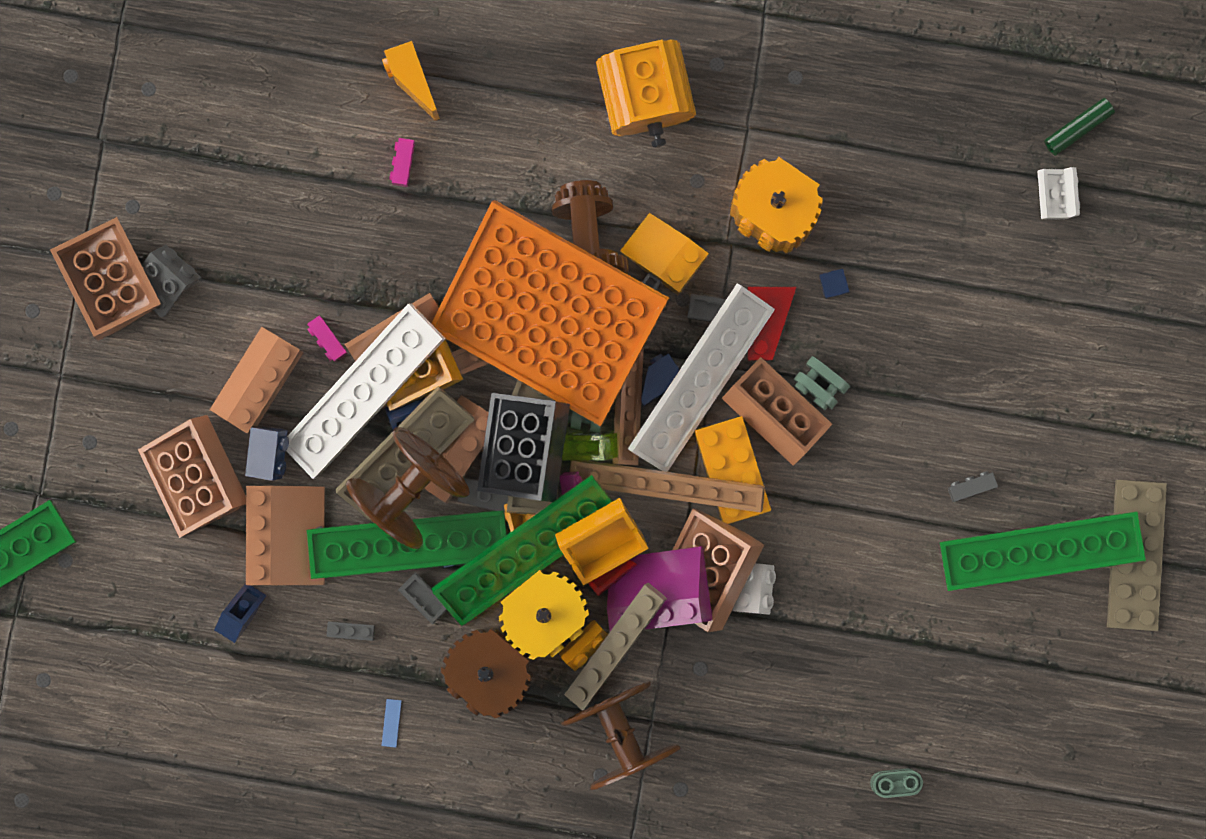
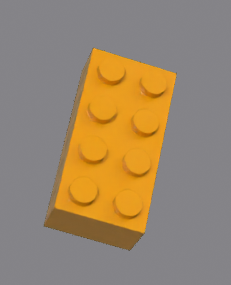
(730, 457)

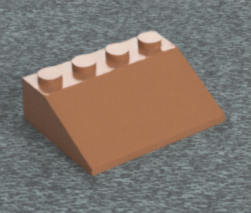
(106, 278)
(193, 475)
(278, 533)
(728, 561)

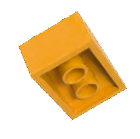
(405, 67)
(664, 253)
(436, 371)

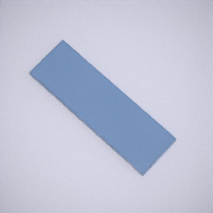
(391, 723)

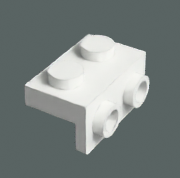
(1058, 193)
(757, 591)

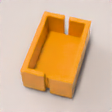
(601, 541)

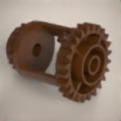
(582, 204)

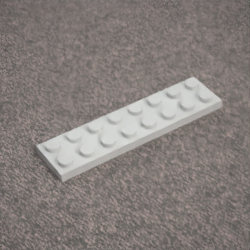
(701, 378)
(363, 390)

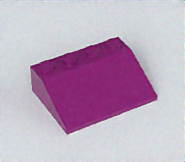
(675, 574)

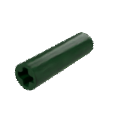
(1079, 126)

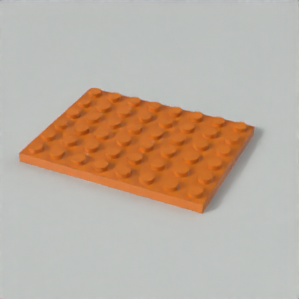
(548, 312)

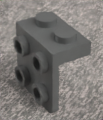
(168, 277)

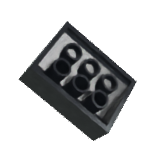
(523, 447)

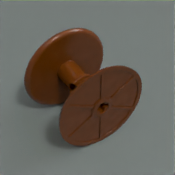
(388, 508)
(621, 737)

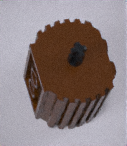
(487, 673)

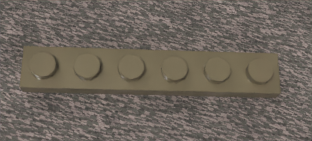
(615, 646)

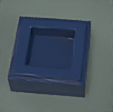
(834, 283)

